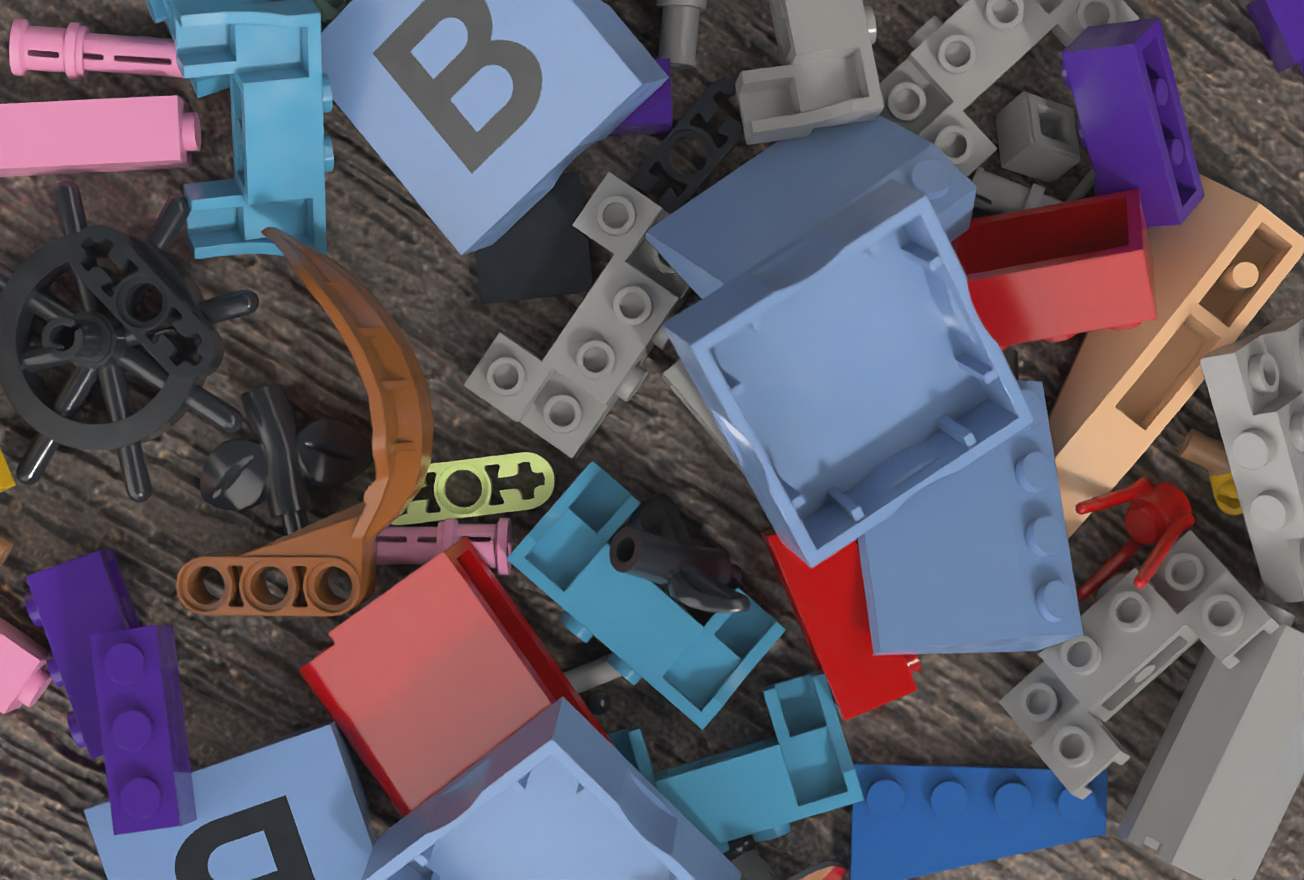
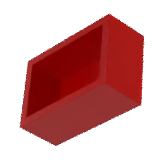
(1060, 269)
(836, 627)

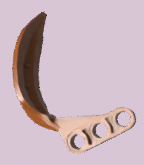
(400, 452)

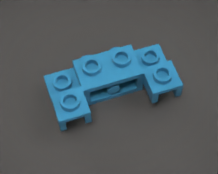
(276, 123)
(635, 618)
(764, 782)

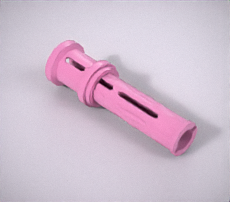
(79, 51)
(422, 544)

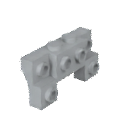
(967, 55)
(824, 72)
(604, 340)
(1260, 416)
(1124, 647)

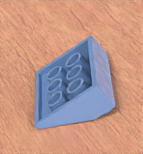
(798, 188)
(977, 555)

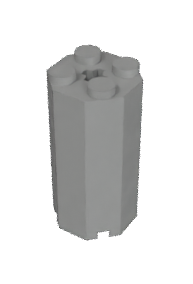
(1227, 760)

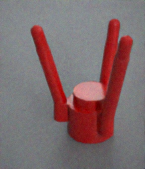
(1154, 516)

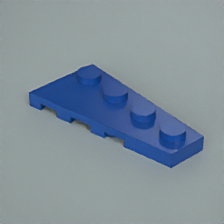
(959, 815)

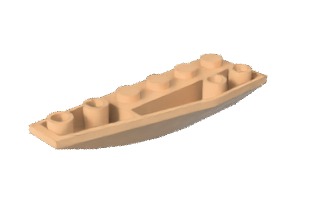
(1133, 381)

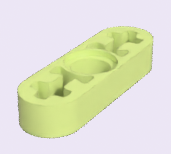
(512, 498)

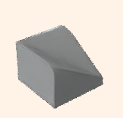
(1037, 137)

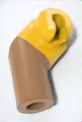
(1211, 455)

